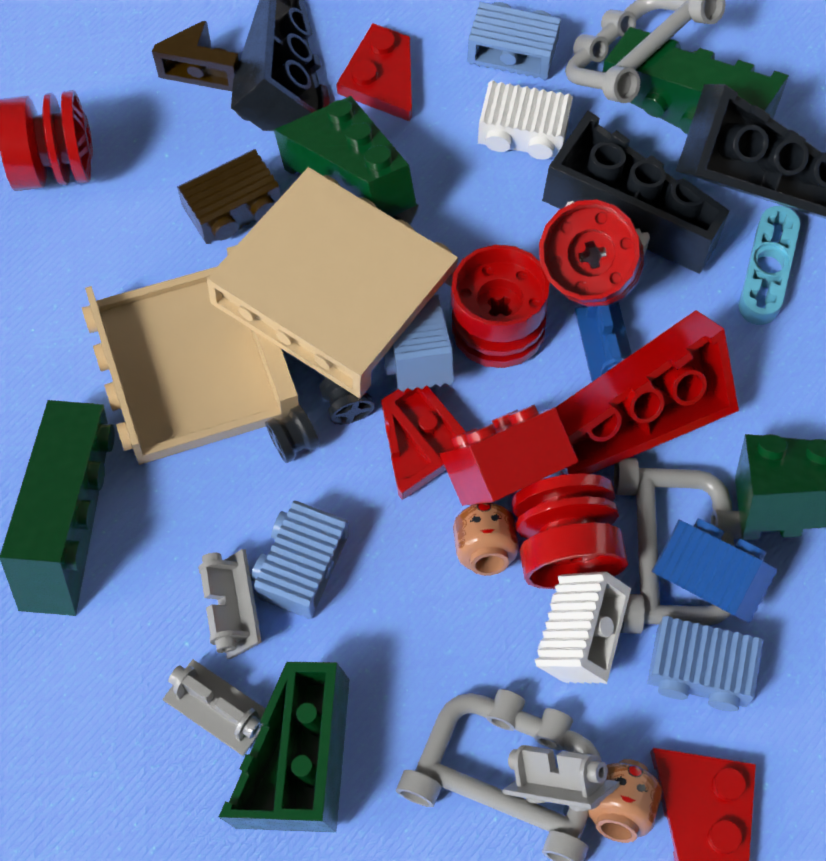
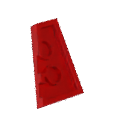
(706, 805)

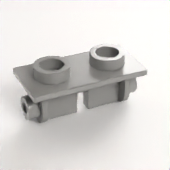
(234, 619)
(215, 706)
(576, 782)

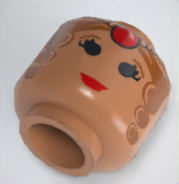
(485, 538)
(632, 806)

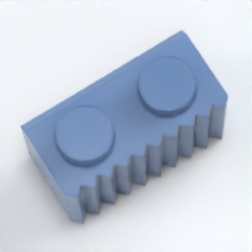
(513, 39)
(422, 351)
(300, 558)
(705, 663)

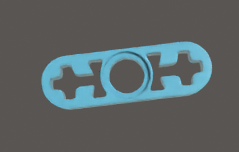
(756, 277)

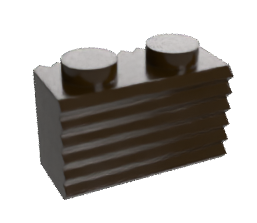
(229, 196)

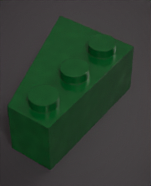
(352, 151)
(298, 756)

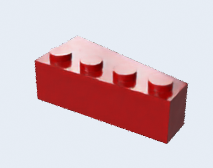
(652, 396)

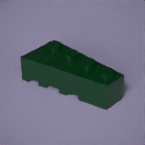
(675, 78)
(781, 485)
(57, 508)

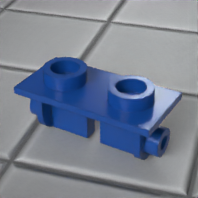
(602, 337)

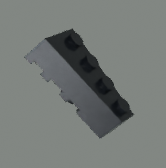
(752, 153)
(602, 166)

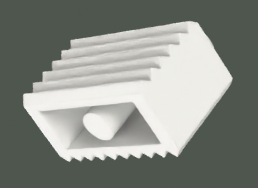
(524, 120)
(583, 627)

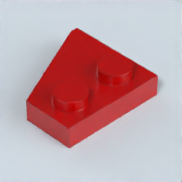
(380, 73)
(416, 433)

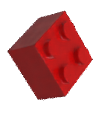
(504, 459)

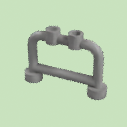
(622, 81)
(641, 482)
(506, 713)

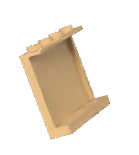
(330, 279)
(184, 368)

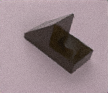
(191, 60)

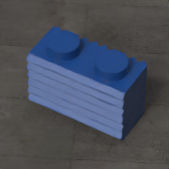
(714, 569)

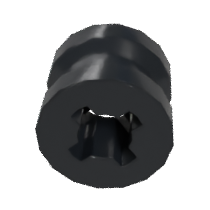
(345, 406)
(292, 434)

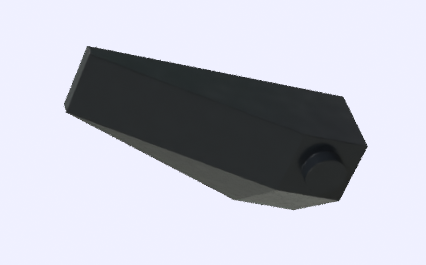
(277, 69)

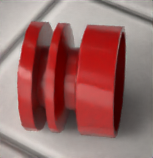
(44, 140)
(568, 241)
(499, 305)
(568, 528)

